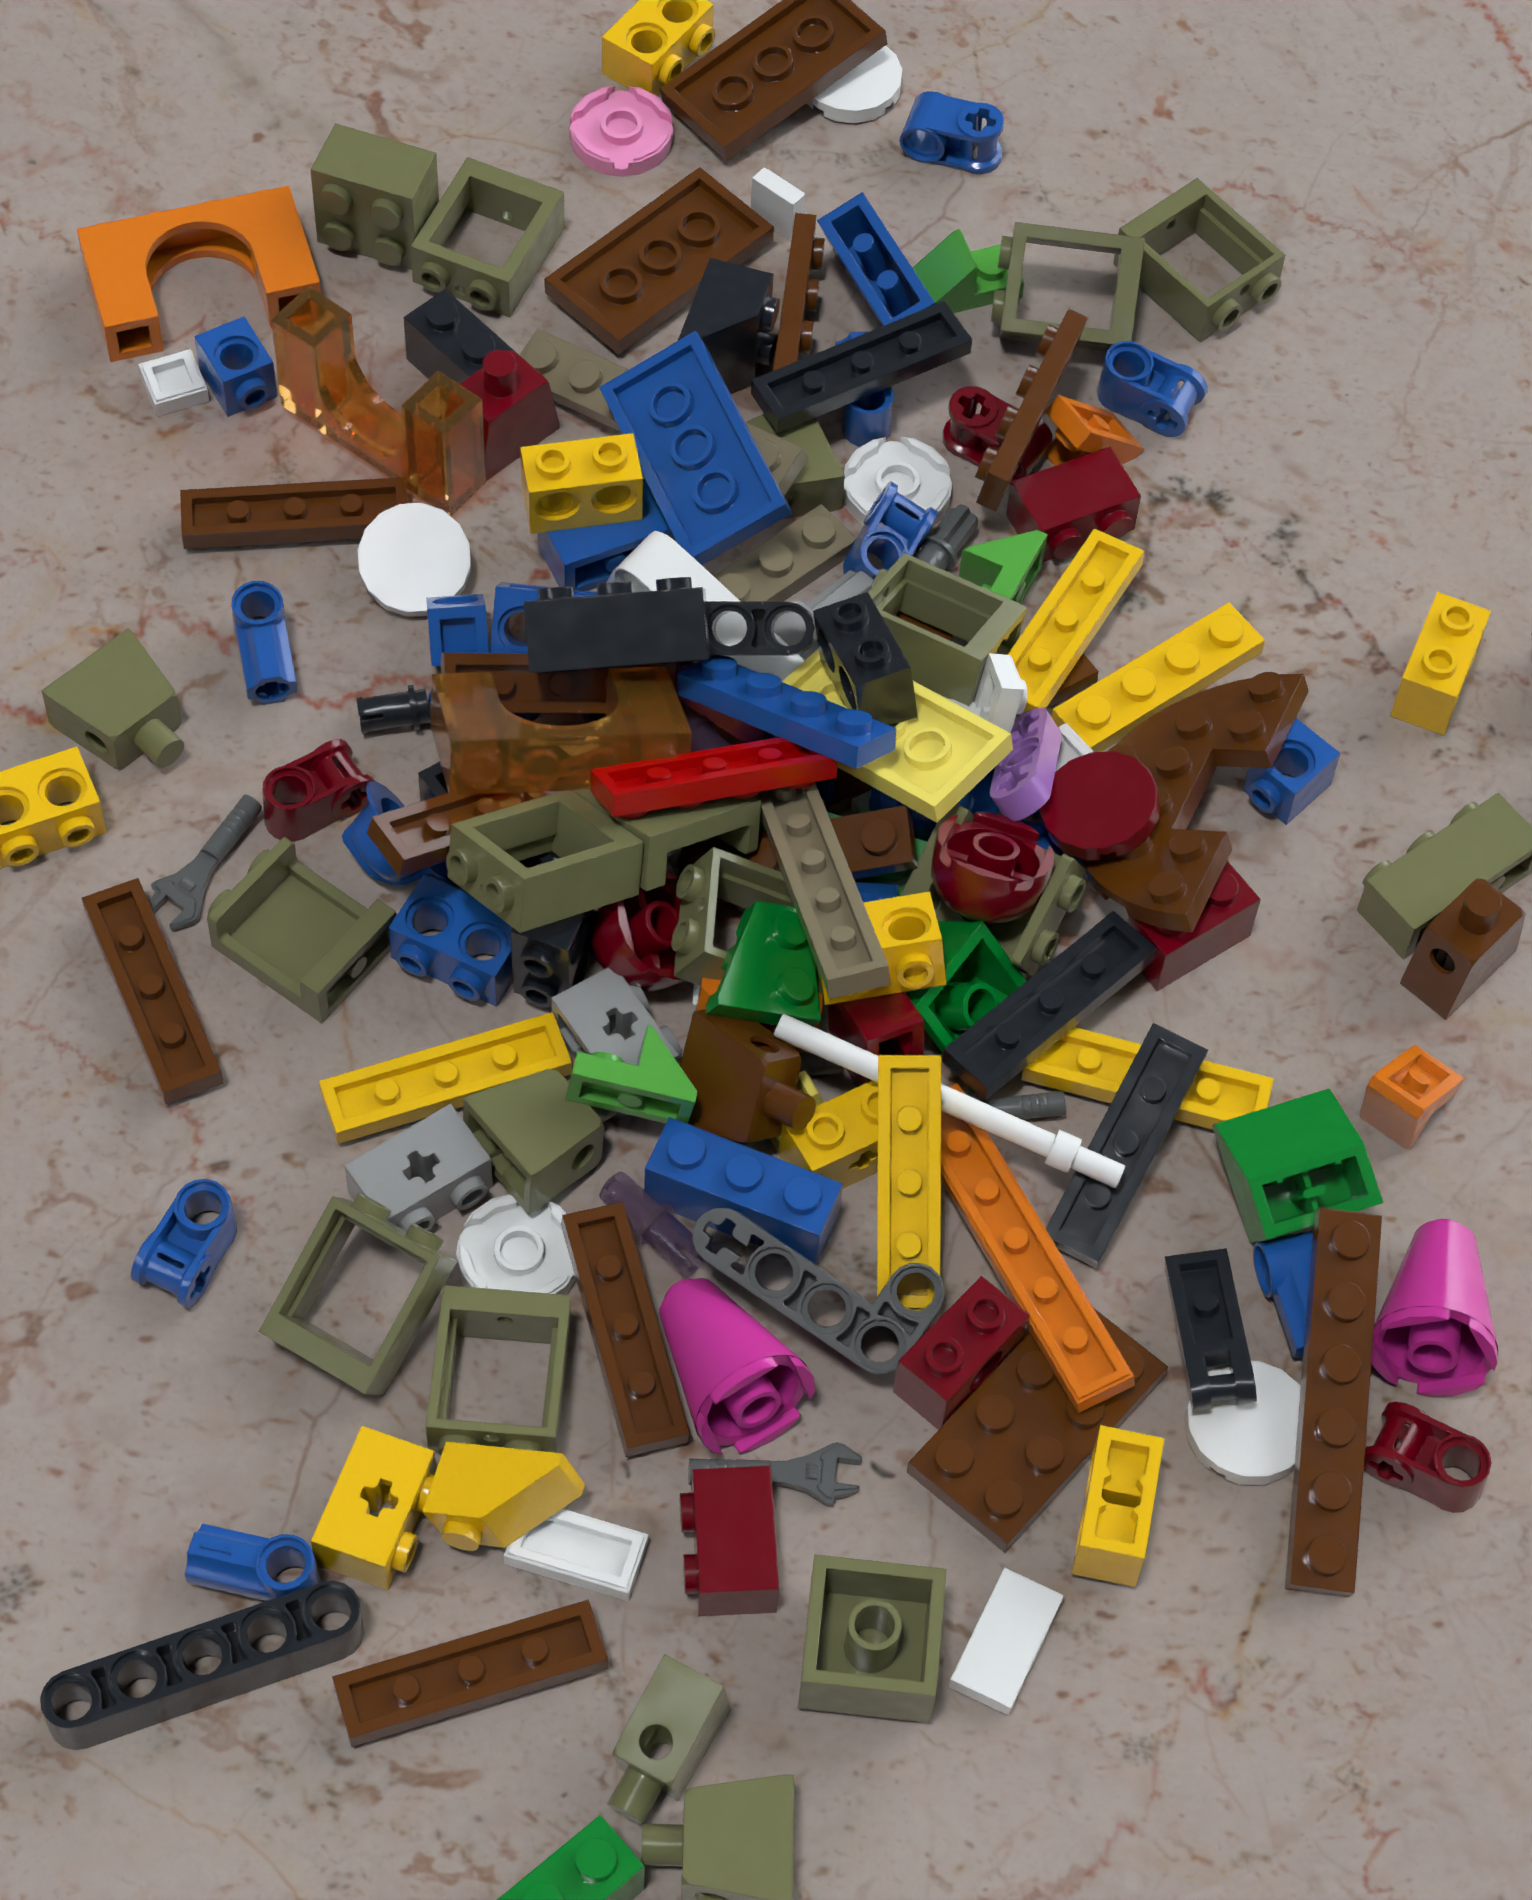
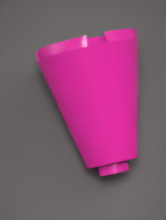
(1437, 1315)
(731, 1368)

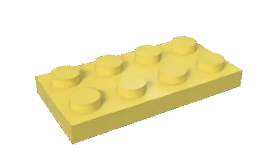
(934, 755)

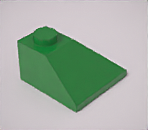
(976, 982)

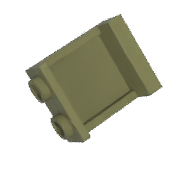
(672, 828)
(299, 931)
(1026, 940)

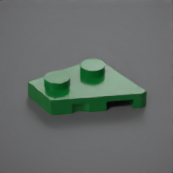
(768, 970)

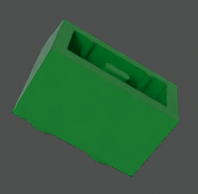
(1293, 1162)

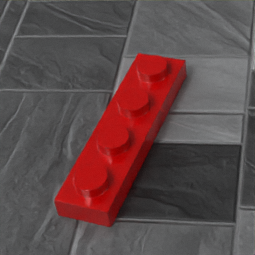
(707, 775)

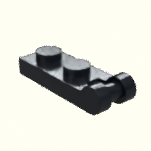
(1210, 1327)

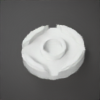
(863, 91)
(910, 464)
(413, 556)
(515, 1250)
(1251, 1439)

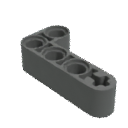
(808, 1279)

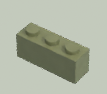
(1480, 842)

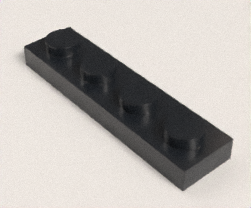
(861, 366)
(1048, 1005)
(1131, 1136)

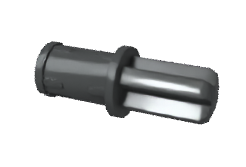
(948, 538)

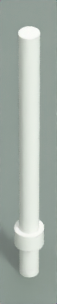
(1060, 1150)

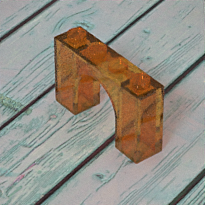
(431, 443)
(497, 752)

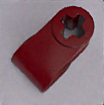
(981, 429)
(323, 786)
(1424, 1454)

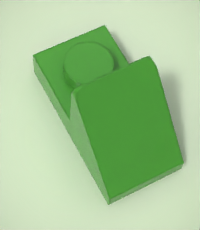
(962, 276)
(1005, 564)
(647, 1090)

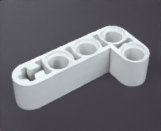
(664, 558)

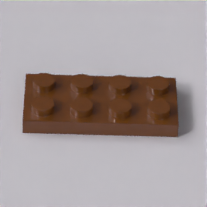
(771, 70)
(657, 259)
(1023, 1439)

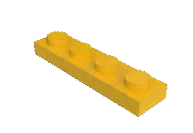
(1073, 614)
(1161, 678)
(1097, 1064)
(441, 1075)
(909, 1172)

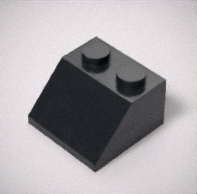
(734, 320)

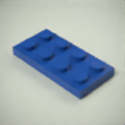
(695, 449)

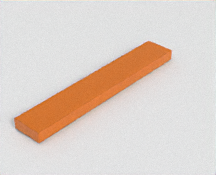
(1030, 1265)

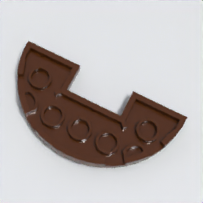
(1182, 745)

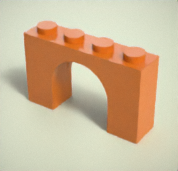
(131, 254)

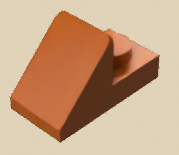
(1087, 430)
(1407, 1094)

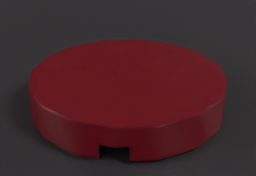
(1101, 805)

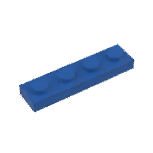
(787, 711)

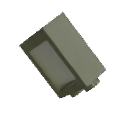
(504, 199)
(1203, 212)
(1125, 292)
(955, 606)
(594, 869)
(699, 885)
(286, 1317)
(503, 1317)

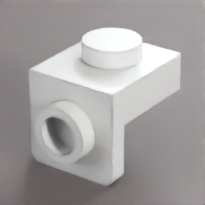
(999, 693)

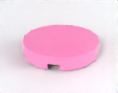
(621, 131)

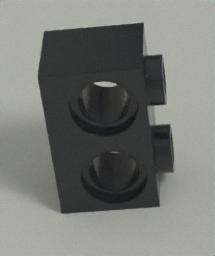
(865, 660)
(551, 958)

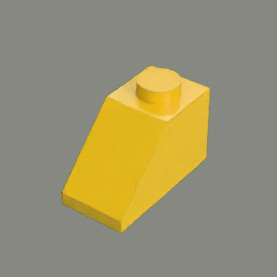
(497, 1493)

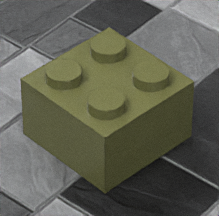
(372, 194)
(872, 1638)

